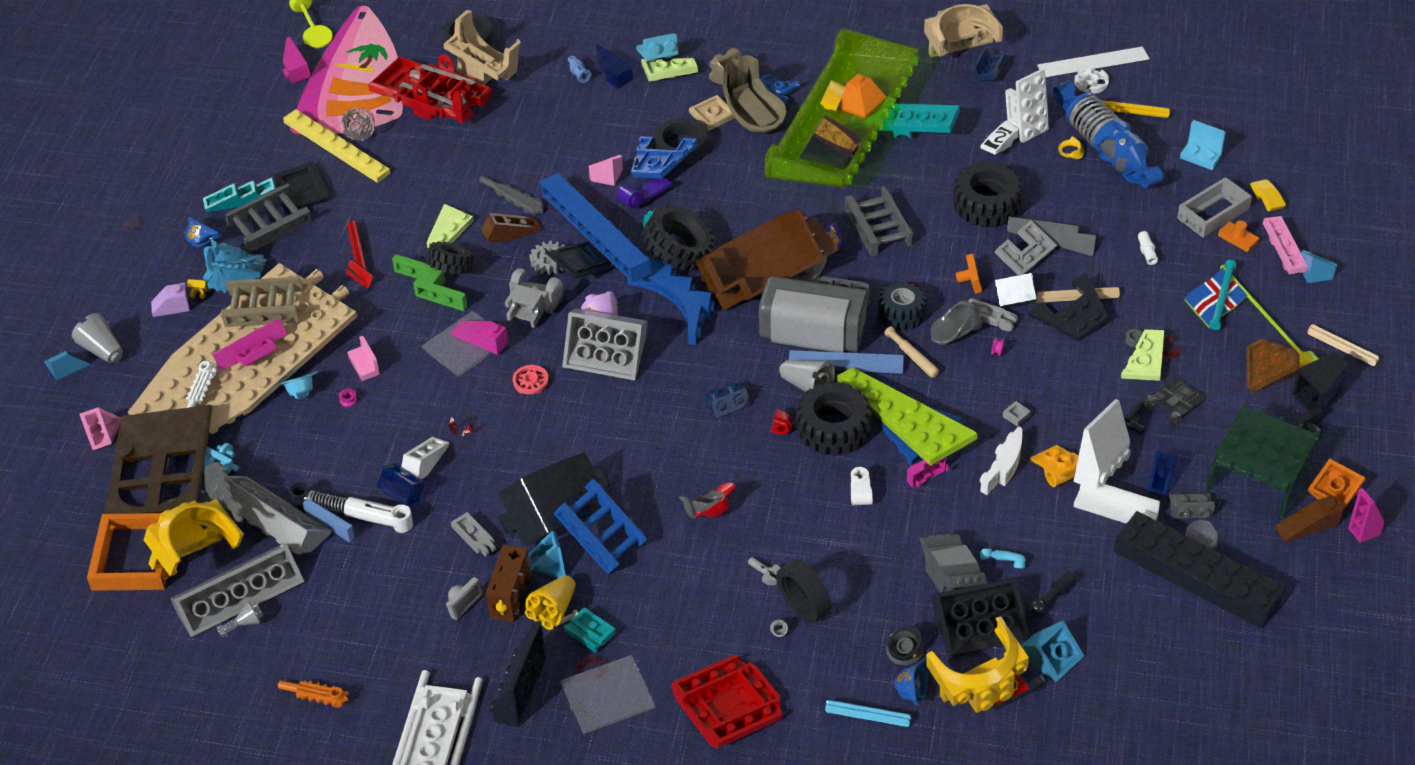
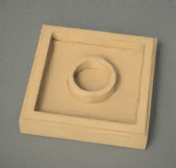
(711, 112)

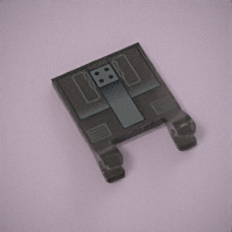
(1176, 397)

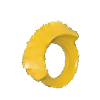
(1077, 154)

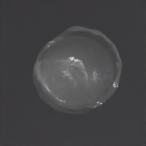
(1203, 532)

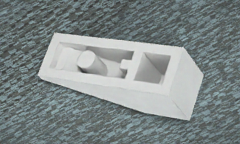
(424, 457)

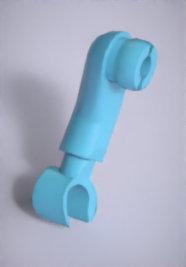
(1004, 555)

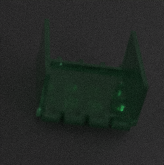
(1268, 451)

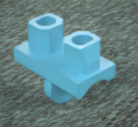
(222, 457)

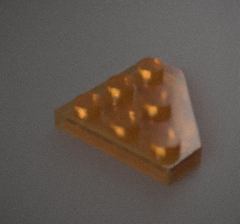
(1269, 363)

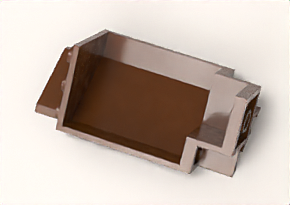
(772, 249)

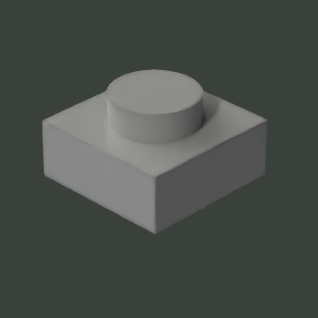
(1016, 413)

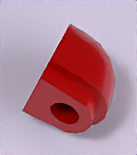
(782, 422)

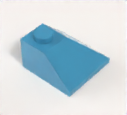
(1053, 650)

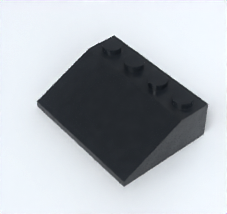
(970, 614)
(520, 678)

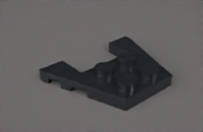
(1080, 316)

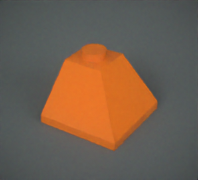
(861, 97)

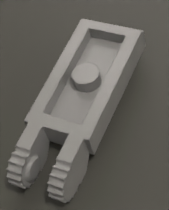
(993, 315)

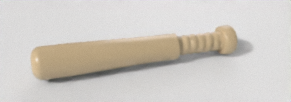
(928, 367)

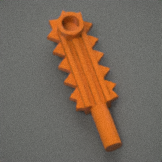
(305, 689)

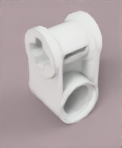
(860, 487)

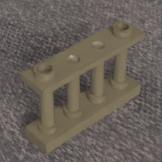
(262, 315)

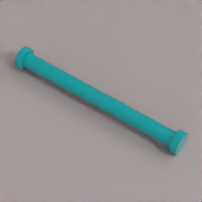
(1215, 324)

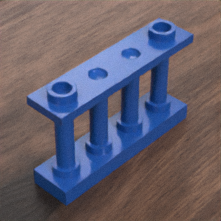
(594, 544)

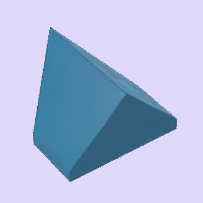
(1318, 268)
(64, 365)
(547, 557)

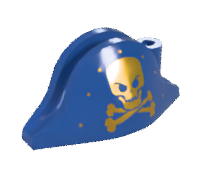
(199, 234)
(912, 682)

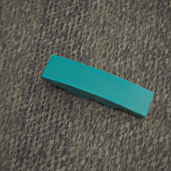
(235, 197)

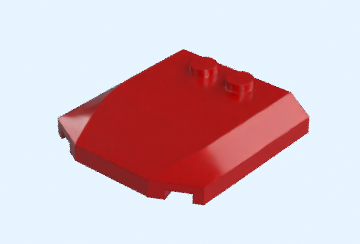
(728, 700)

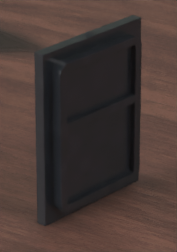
(304, 184)
(580, 259)

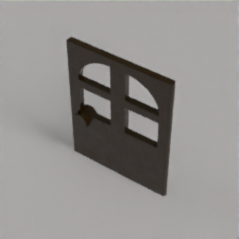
(156, 438)

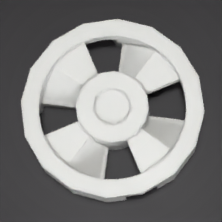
(1090, 77)

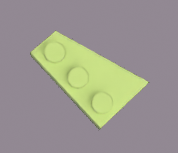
(662, 69)
(449, 225)
(1147, 357)

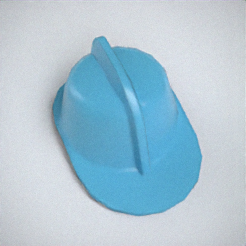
(300, 386)

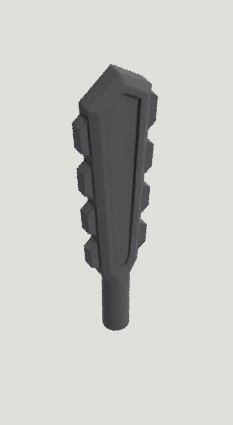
(522, 200)

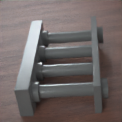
(866, 231)
(270, 232)

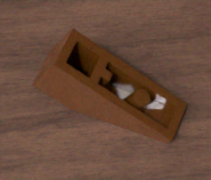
(508, 227)
(1311, 519)

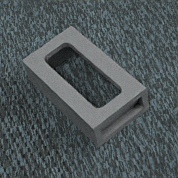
(1223, 189)

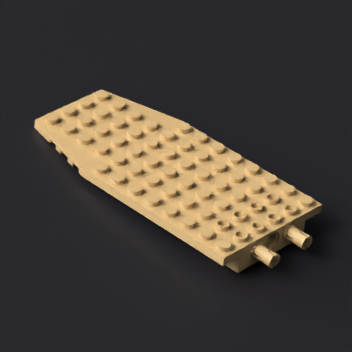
(242, 388)

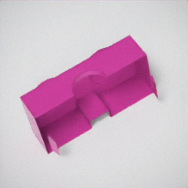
(919, 472)

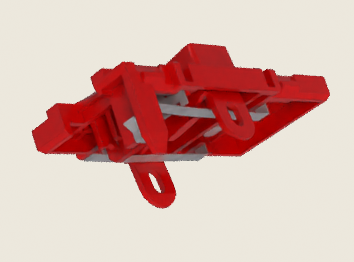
(449, 94)

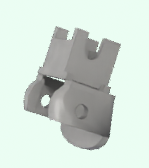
(533, 299)

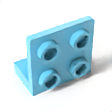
(1204, 145)

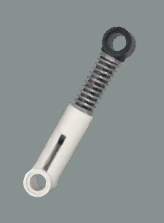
(397, 516)

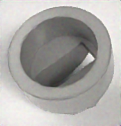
(780, 631)

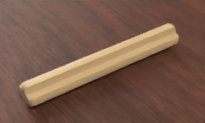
(1343, 345)

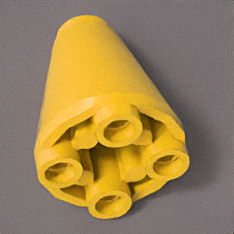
(550, 602)

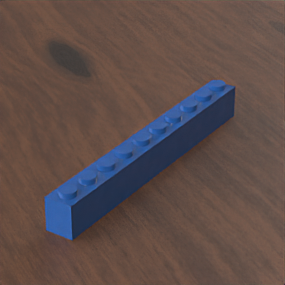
(596, 228)

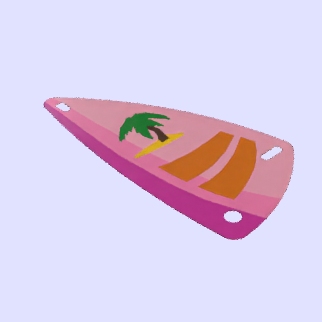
(345, 70)

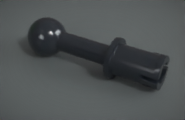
(1038, 606)

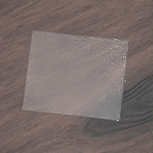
(453, 352)
(607, 694)

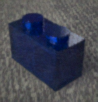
(400, 484)

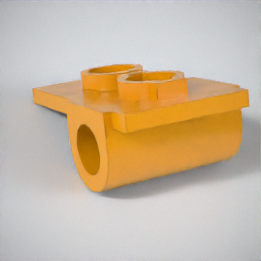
(1058, 464)

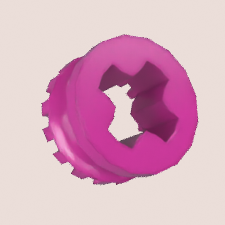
(998, 346)
(348, 393)

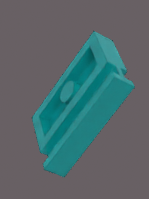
(590, 629)

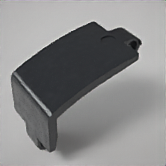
(537, 496)

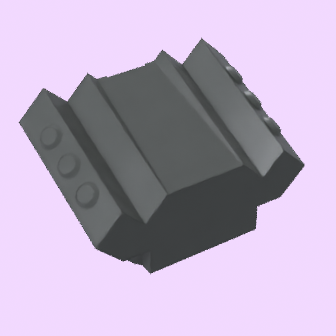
(950, 563)

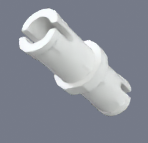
(1147, 248)

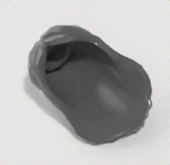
(956, 323)

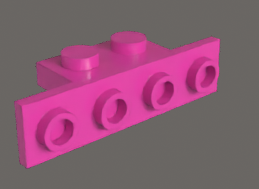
(251, 347)

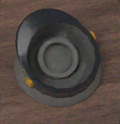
(905, 646)

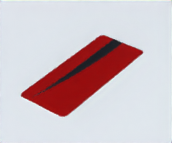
(359, 274)

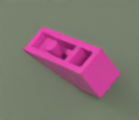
(294, 63)
(482, 334)
(1366, 518)

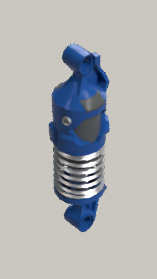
(1108, 135)

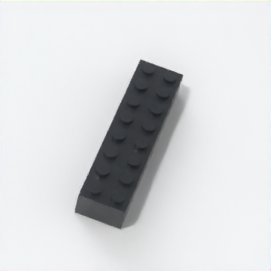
(1199, 569)

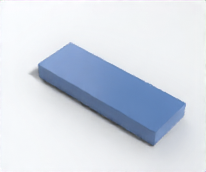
(329, 520)

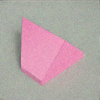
(606, 171)
(100, 427)

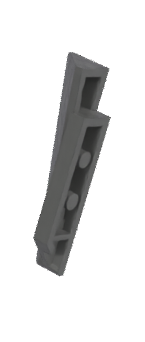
(1063, 235)

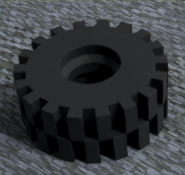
(450, 257)

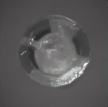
(358, 123)

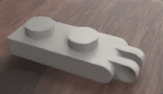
(473, 534)

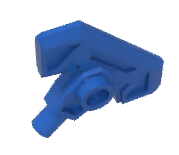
(779, 88)

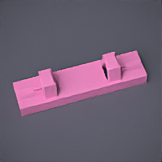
(1285, 245)

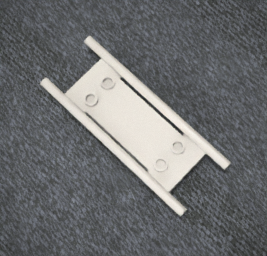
(434, 724)

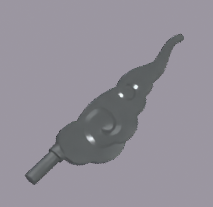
(217, 487)

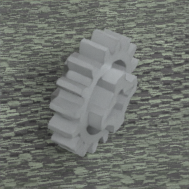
(545, 263)

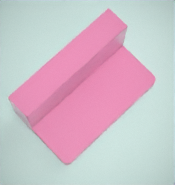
(364, 360)

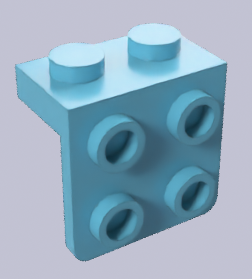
(659, 47)

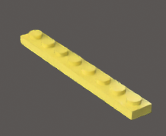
(337, 146)

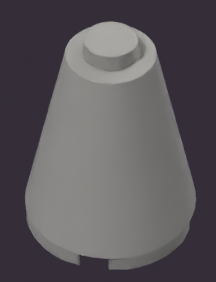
(97, 338)
(807, 373)

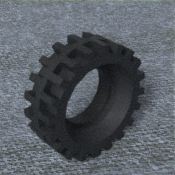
(683, 225)

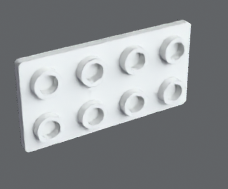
(1028, 105)

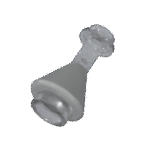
(248, 615)

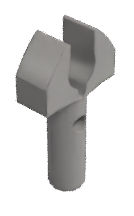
(767, 571)

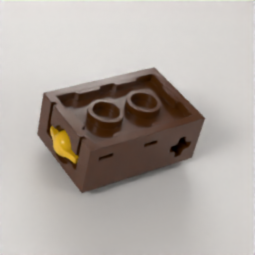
(509, 583)

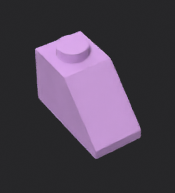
(171, 300)

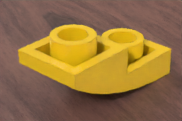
(832, 96)
(1269, 194)

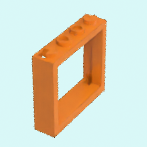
(122, 581)

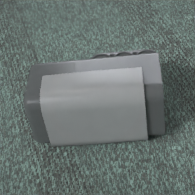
(814, 314)

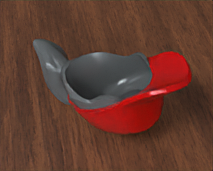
(711, 504)

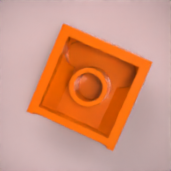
(1336, 481)

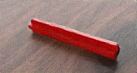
(356, 244)

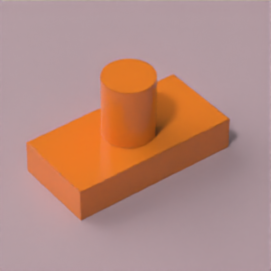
(1238, 235)
(970, 274)

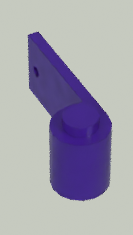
(636, 198)

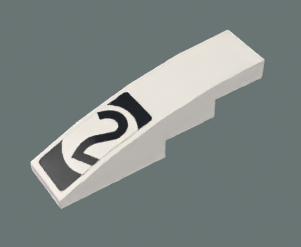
(1001, 138)

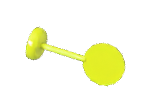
(315, 36)

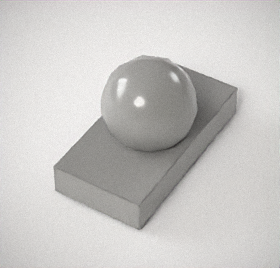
(463, 597)

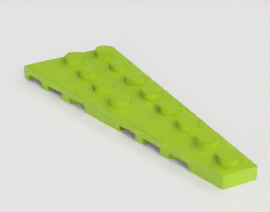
(920, 427)

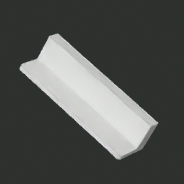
(1115, 503)

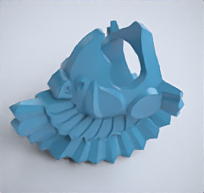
(230, 265)

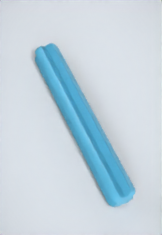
(868, 713)

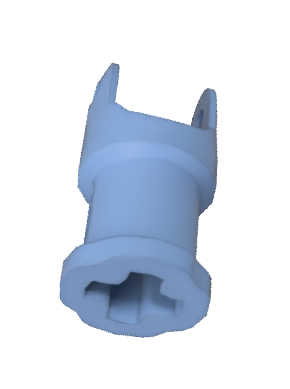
(578, 68)

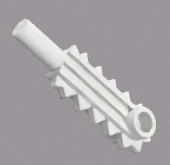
(206, 373)

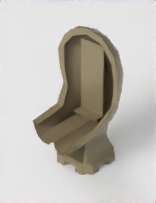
(745, 93)

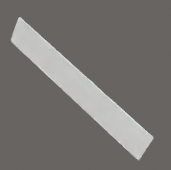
(1096, 61)

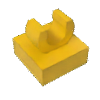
(198, 286)

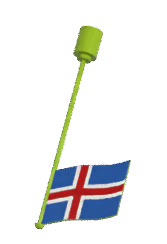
(1204, 301)

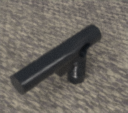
(1132, 420)

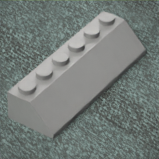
(276, 516)
(230, 591)

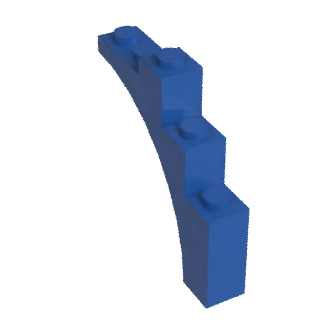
(679, 290)

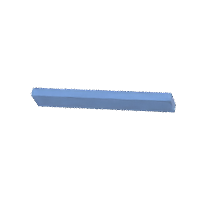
(861, 361)

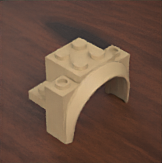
(955, 29)
(476, 57)

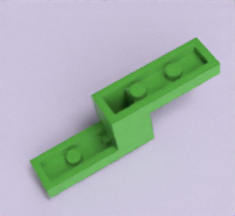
(429, 283)

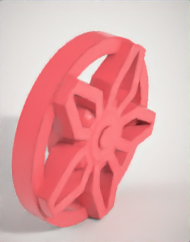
(530, 379)

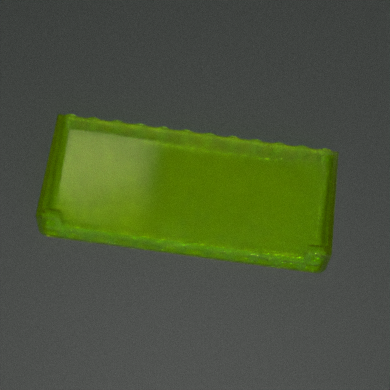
(854, 54)

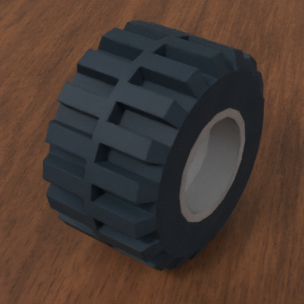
(902, 305)

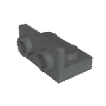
(1191, 505)

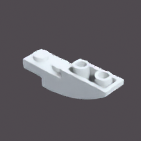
(1005, 464)

